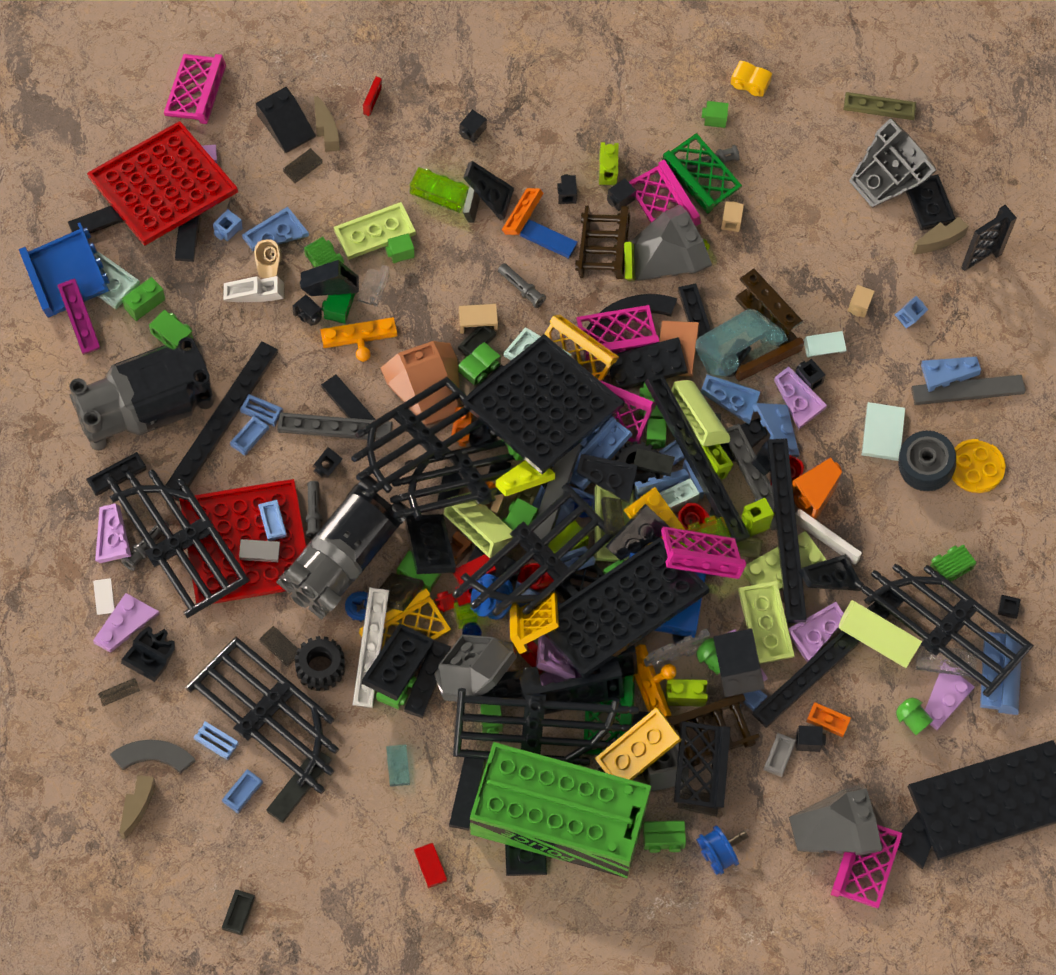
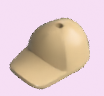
(266, 263)

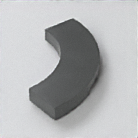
(153, 750)

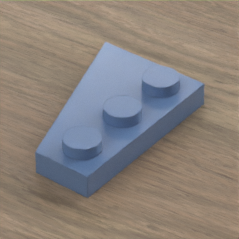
(279, 227)
(944, 371)
(731, 396)
(778, 423)

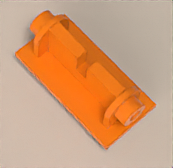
(460, 424)

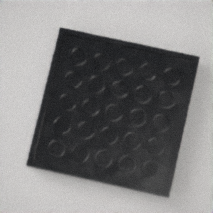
(543, 403)

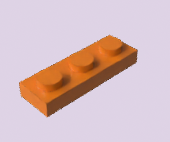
(522, 211)

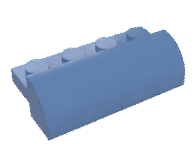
(601, 443)
(1007, 694)

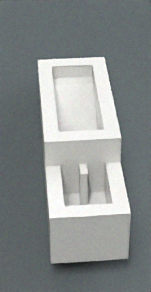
(254, 290)

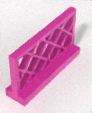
(210, 87)
(670, 183)
(625, 344)
(639, 403)
(700, 560)
(847, 863)

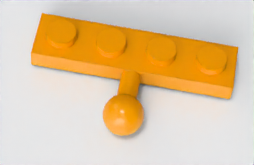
(359, 334)
(649, 682)

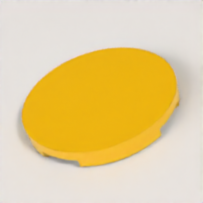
(978, 466)

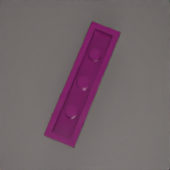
(79, 316)

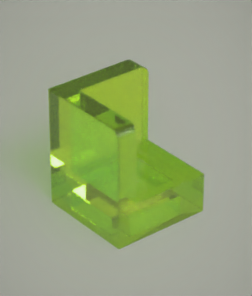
(464, 615)

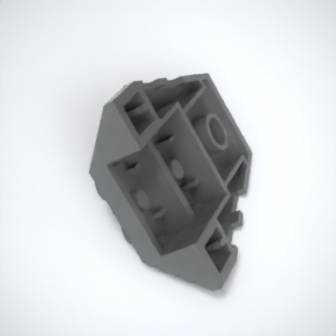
(891, 165)
(669, 247)
(838, 824)

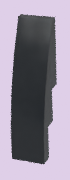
(187, 240)

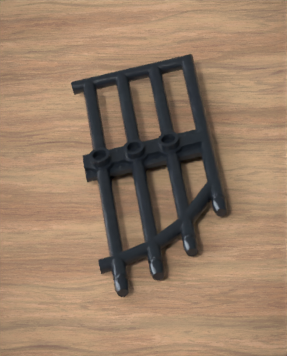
(421, 434)
(470, 478)
(181, 540)
(541, 553)
(951, 624)
(264, 710)
(533, 725)

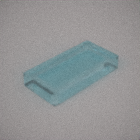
(398, 765)

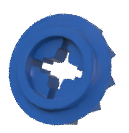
(356, 599)

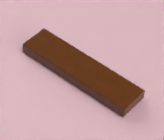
(769, 359)

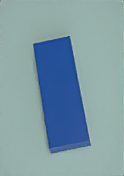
(548, 239)

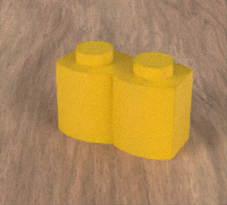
(751, 78)

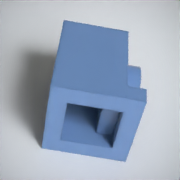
(227, 221)
(911, 312)

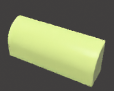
(699, 414)
(480, 526)
(879, 634)

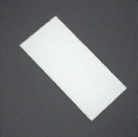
(103, 596)

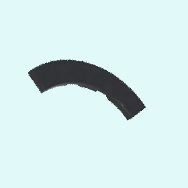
(658, 304)

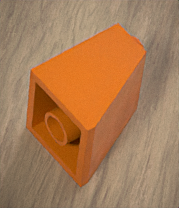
(816, 487)

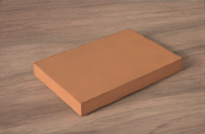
(687, 335)

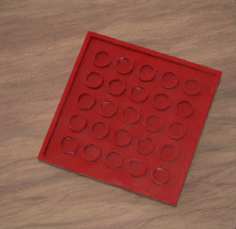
(162, 183)
(238, 517)

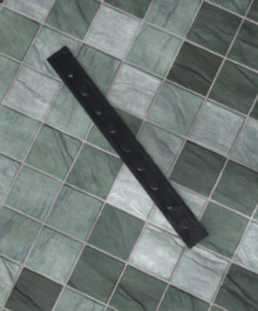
(223, 416)
(696, 457)
(786, 531)
(815, 669)

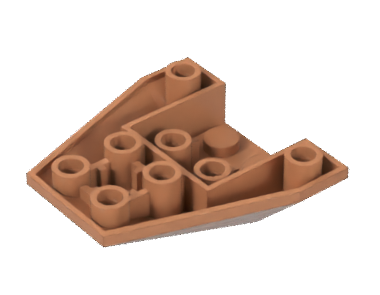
(420, 368)

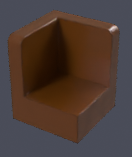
(460, 547)

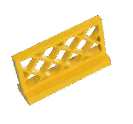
(583, 340)
(421, 599)
(532, 626)

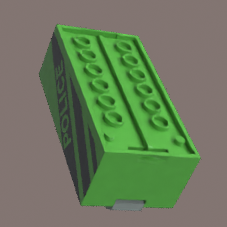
(559, 810)

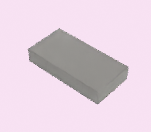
(259, 550)
(779, 755)

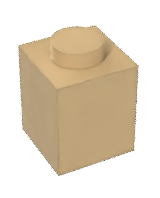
(732, 216)
(860, 301)

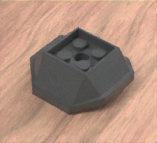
(475, 665)

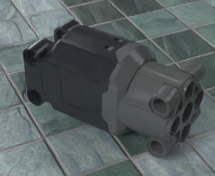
(143, 393)
(341, 549)

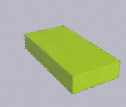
(629, 261)

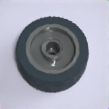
(927, 460)

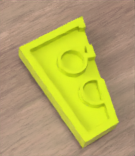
(522, 478)

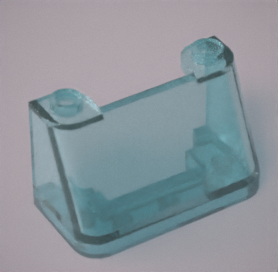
(722, 343)

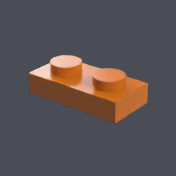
(828, 719)

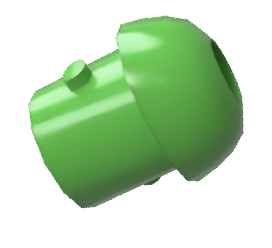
(707, 653)
(913, 715)

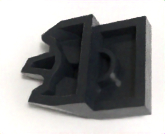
(149, 653)

